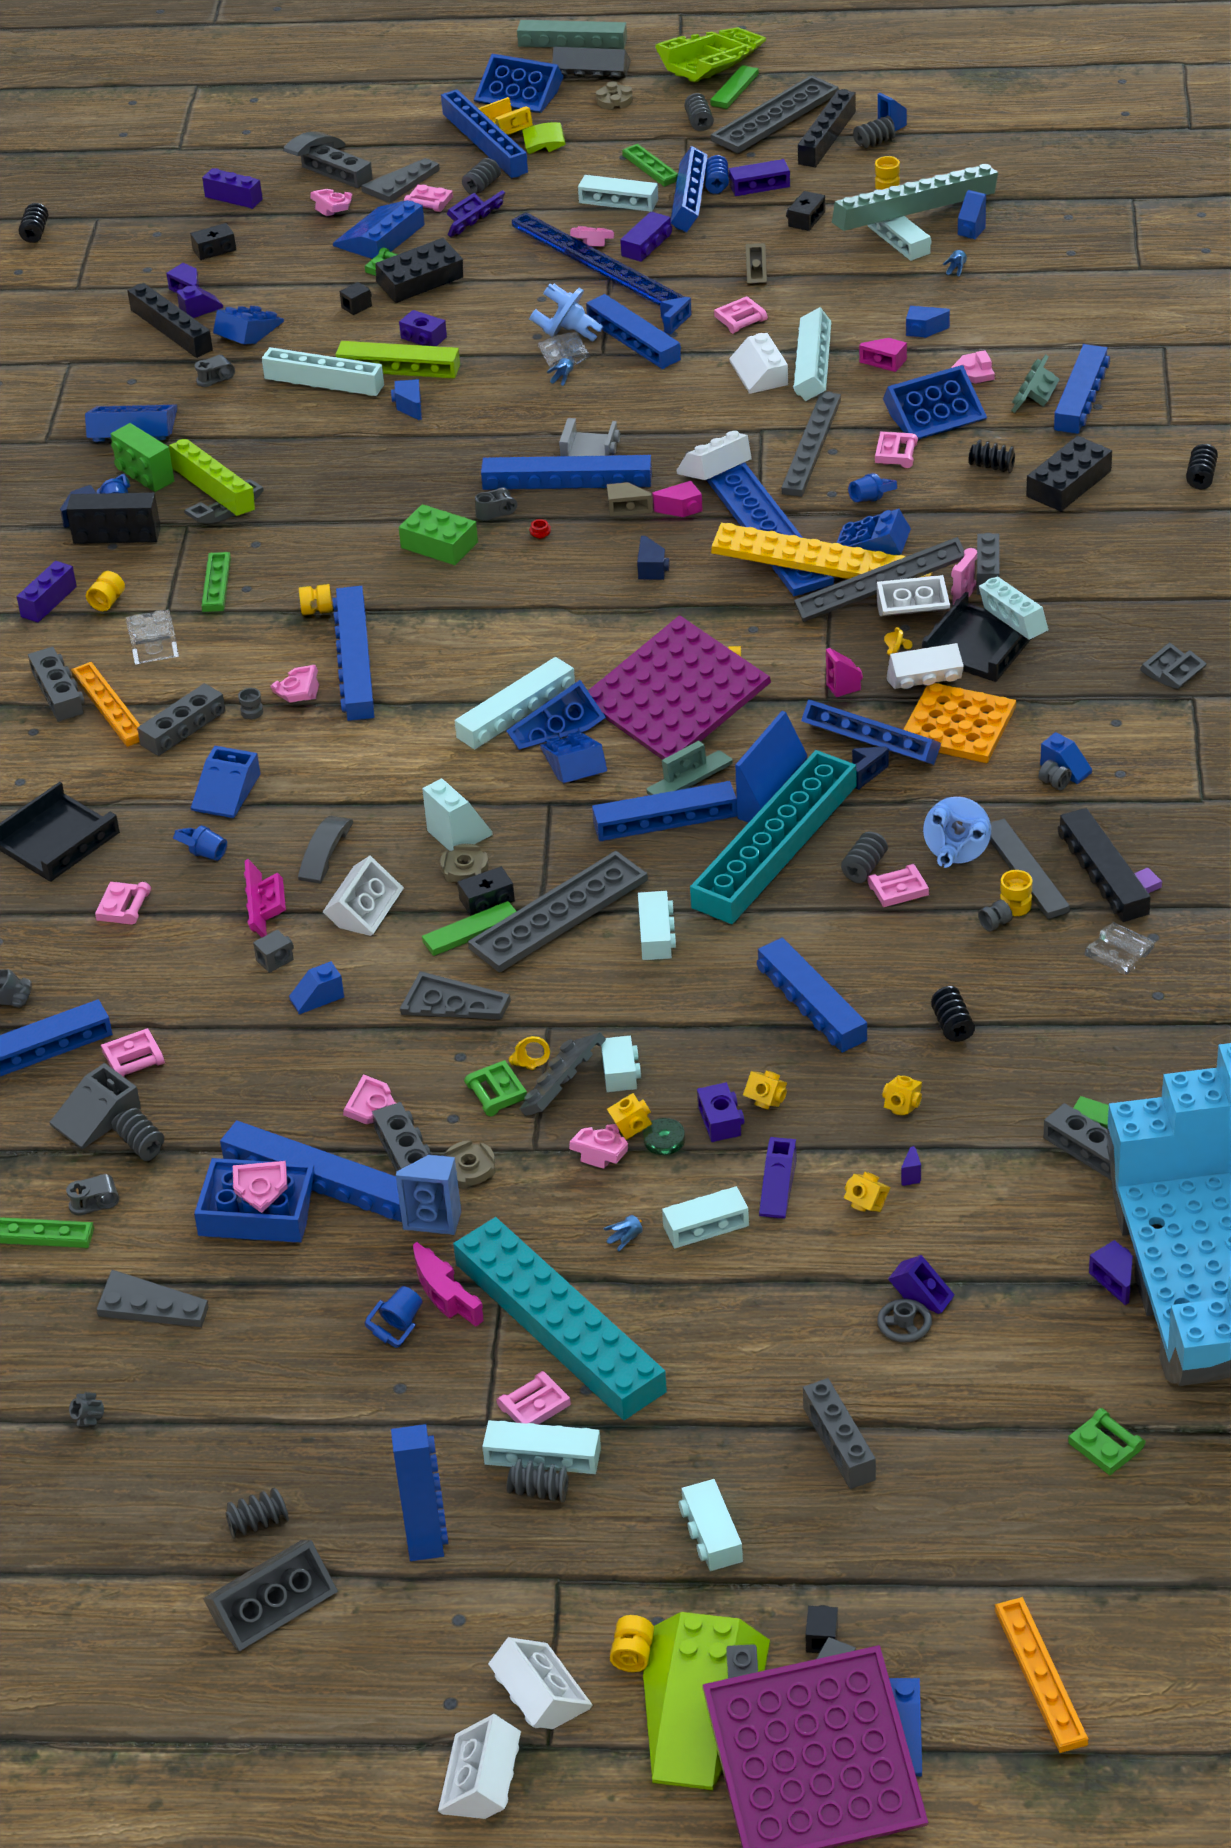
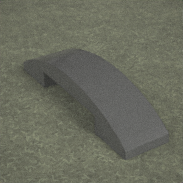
(301, 144)
(216, 511)
(321, 847)

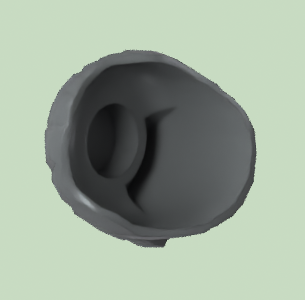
(13, 990)

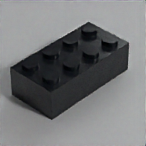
(419, 270)
(1069, 473)
(113, 518)

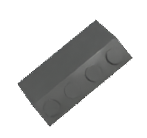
(591, 61)
(271, 1594)

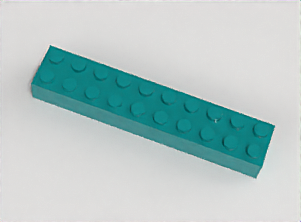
(773, 837)
(560, 1318)

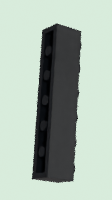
(826, 128)
(170, 320)
(1104, 865)

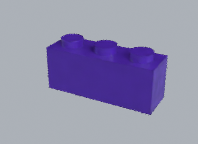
(759, 177)
(232, 188)
(646, 236)
(46, 591)

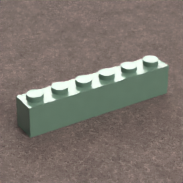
(572, 34)

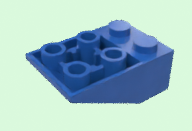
(245, 324)
(877, 533)
(574, 756)
(226, 781)

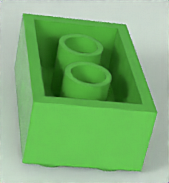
(142, 457)
(438, 534)

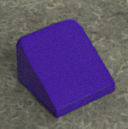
(911, 1168)

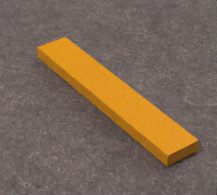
(107, 702)
(1041, 1675)

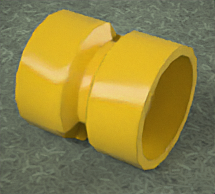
(887, 172)
(105, 591)
(322, 604)
(1016, 891)
(632, 1643)

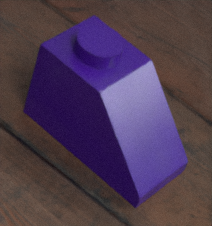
(182, 276)
(197, 301)
(1113, 1269)
(920, 1282)

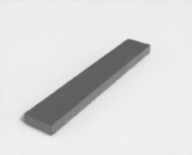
(1019, 858)

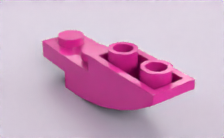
(443, 1291)

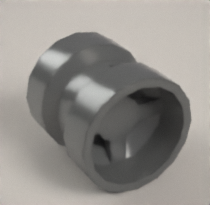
(250, 703)
(1057, 776)
(996, 914)

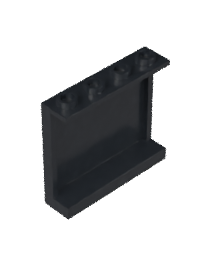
(983, 639)
(54, 833)

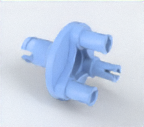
(569, 314)
(949, 839)

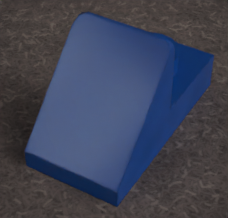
(674, 313)

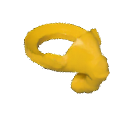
(895, 639)
(521, 1058)

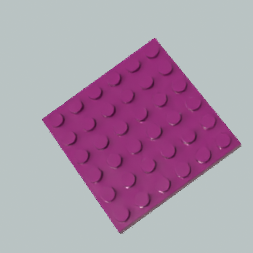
(677, 688)
(815, 1753)

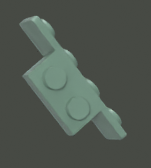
(1038, 385)
(689, 768)

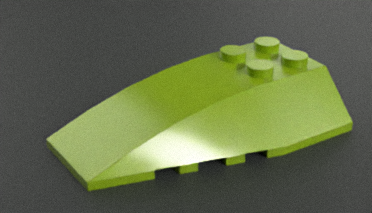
(708, 54)
(683, 1657)

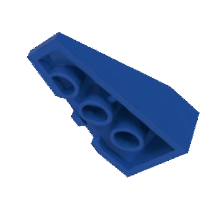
(563, 714)

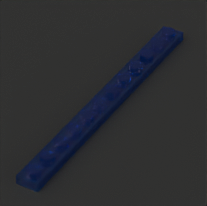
(594, 259)

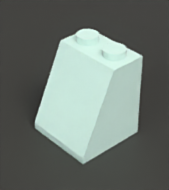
(452, 817)

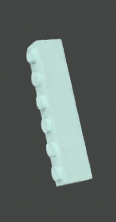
(812, 354)
(323, 371)
(513, 703)

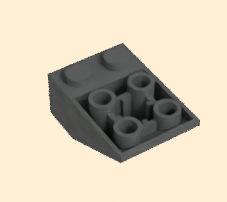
(94, 1105)

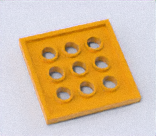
(955, 698)

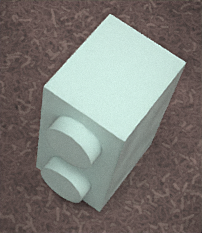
(619, 1064)

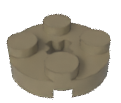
(614, 95)
(453, 866)
(483, 1161)

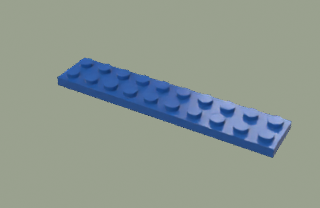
(755, 508)

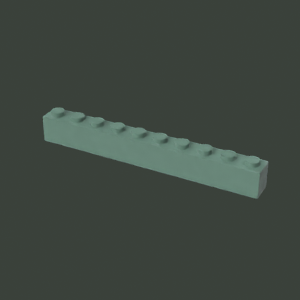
(912, 197)

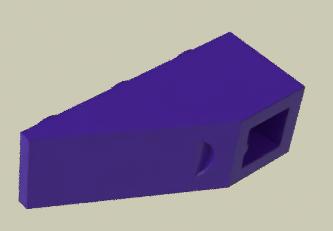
(778, 1177)

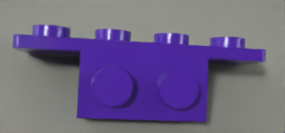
(470, 210)

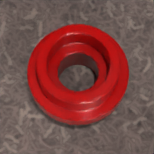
(540, 528)

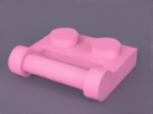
(430, 197)
(740, 309)
(889, 446)
(964, 575)
(898, 886)
(116, 900)
(130, 1048)
(539, 1405)

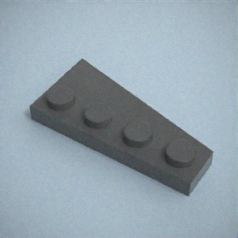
(400, 181)
(451, 998)
(560, 1071)
(149, 1302)

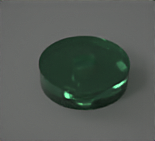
(667, 1145)

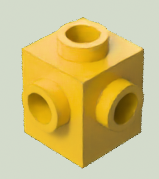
(765, 1089)
(902, 1095)
(630, 1115)
(866, 1192)

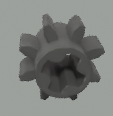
(86, 1409)

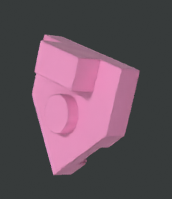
(329, 202)
(592, 236)
(977, 366)
(299, 685)
(367, 1097)
(600, 1146)
(260, 1183)

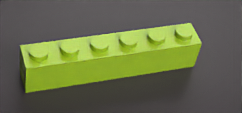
(404, 359)
(212, 477)

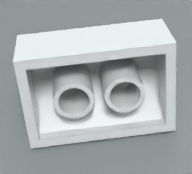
(760, 364)
(716, 456)
(912, 595)
(925, 666)
(363, 898)
(538, 1683)
(480, 1769)

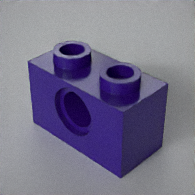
(422, 329)
(720, 1112)

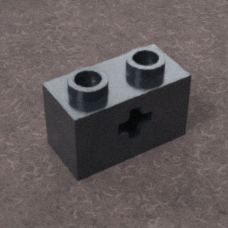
(806, 210)
(213, 241)
(485, 890)

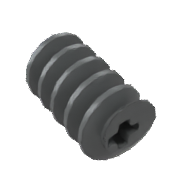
(698, 112)
(874, 132)
(481, 176)
(864, 856)
(138, 1133)
(538, 1481)
(255, 1512)

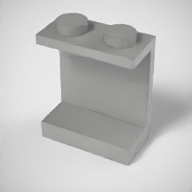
(588, 444)

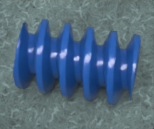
(716, 174)

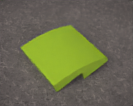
(543, 135)

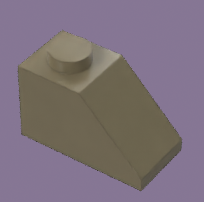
(756, 263)
(628, 499)

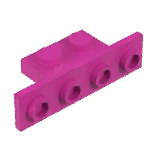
(264, 897)

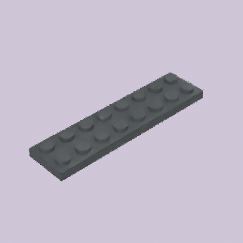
(774, 114)
(557, 911)

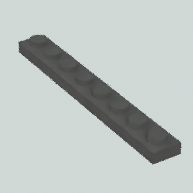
(811, 444)
(866, 583)

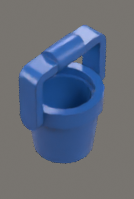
(116, 485)
(870, 488)
(202, 842)
(396, 1312)

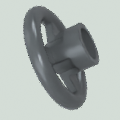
(903, 1317)

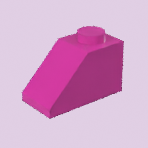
(883, 353)
(678, 500)
(841, 674)

